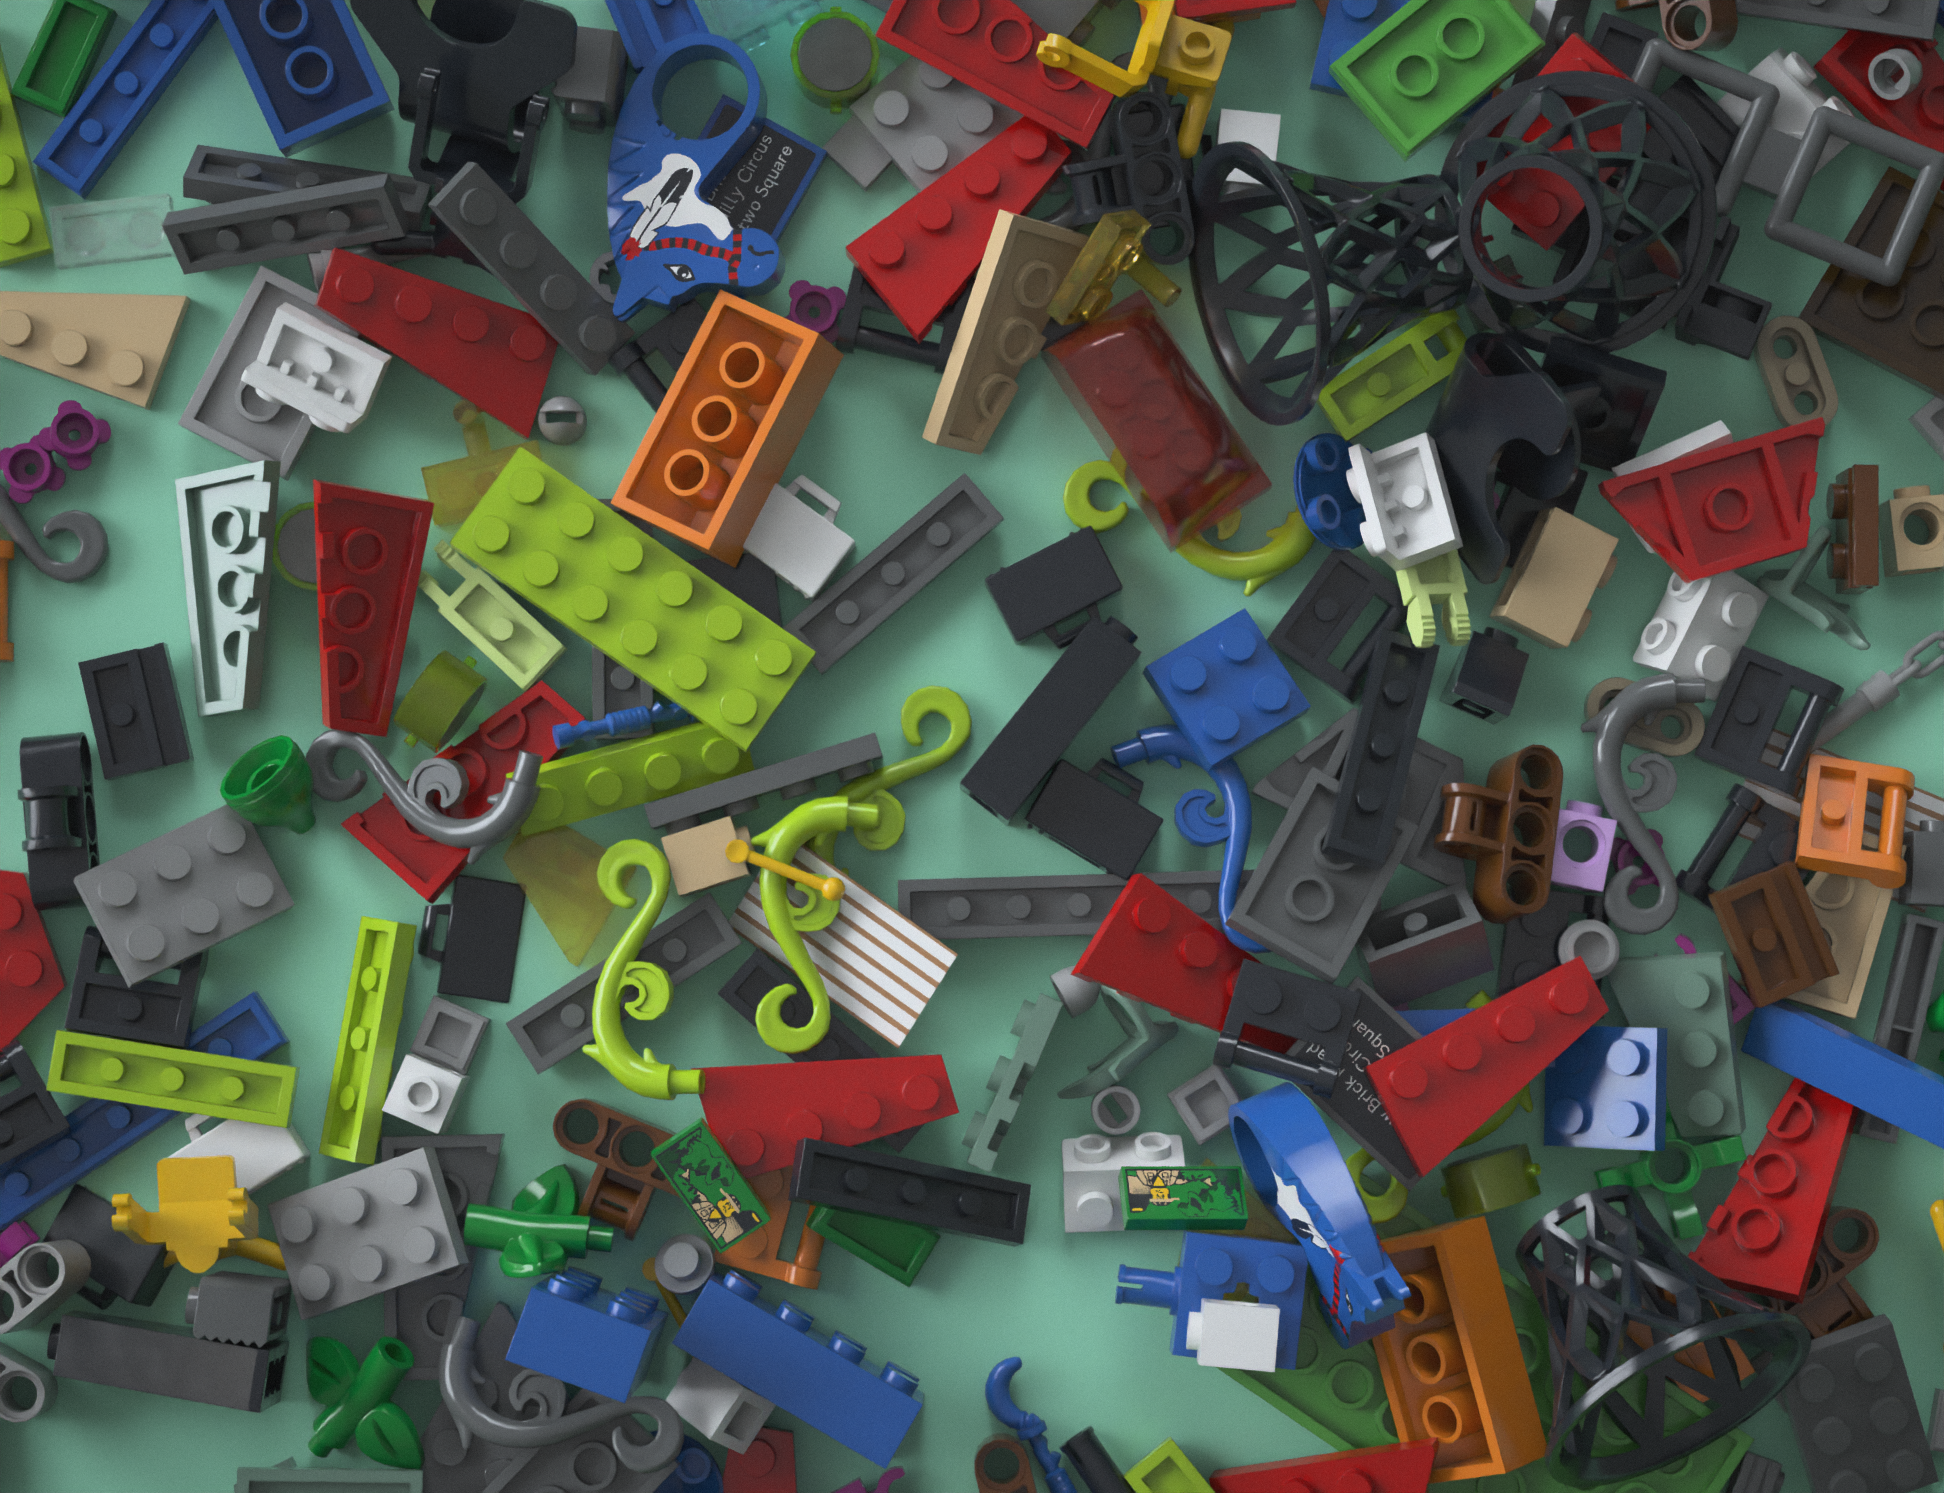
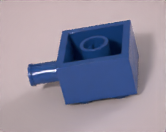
(1213, 1266)

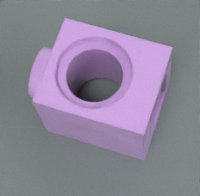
(1592, 872)

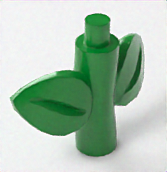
(539, 1228)
(361, 1402)

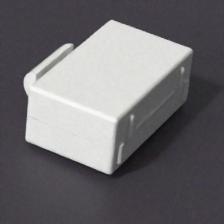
(799, 541)
(258, 1149)

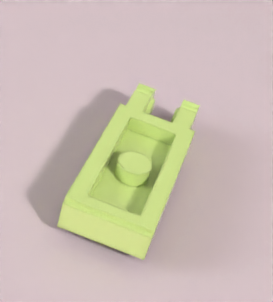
(1430, 583)
(494, 621)

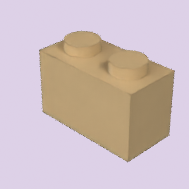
(1556, 579)

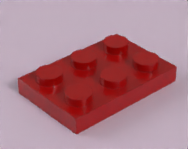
(1540, 199)

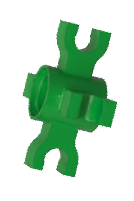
(1677, 1194)

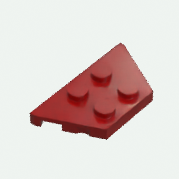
(1725, 502)
(28, 960)
(1375, 1469)

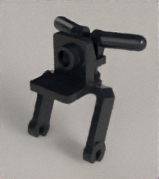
(497, 163)

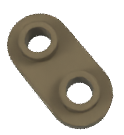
(1800, 374)
(1651, 737)

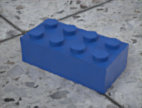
(304, 67)
(588, 1333)
(801, 1368)

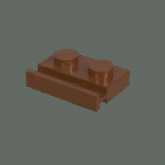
(1856, 510)
(1773, 934)

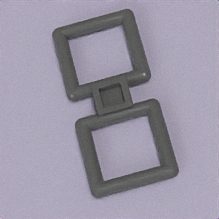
(1784, 164)

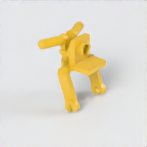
(1166, 47)
(198, 1215)

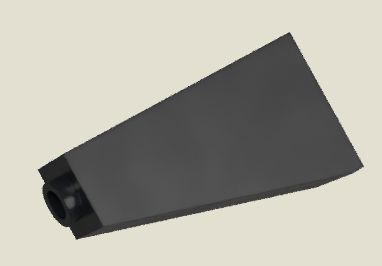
(1051, 718)
(167, 1361)

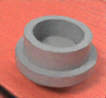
(1592, 942)
(684, 1264)

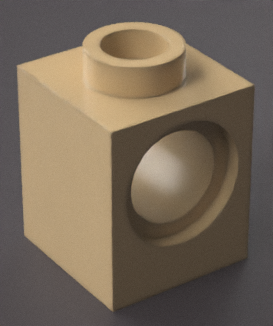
(1898, 552)
(700, 859)

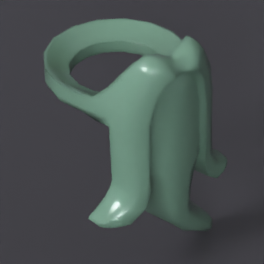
(1792, 590)
(1143, 1040)

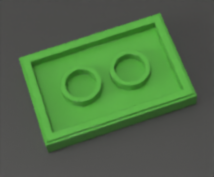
(1433, 65)

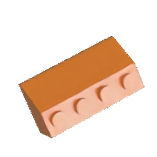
(727, 427)
(1456, 1355)

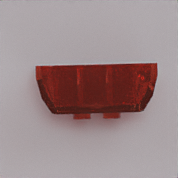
(1156, 420)

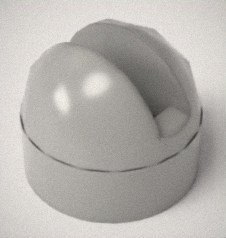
(1888, 64)
(562, 432)
(1074, 992)
(1128, 1103)

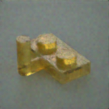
(1109, 253)
(462, 482)

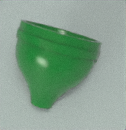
(272, 786)

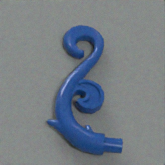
(1190, 815)

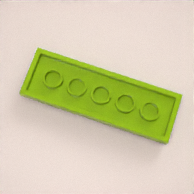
(633, 599)

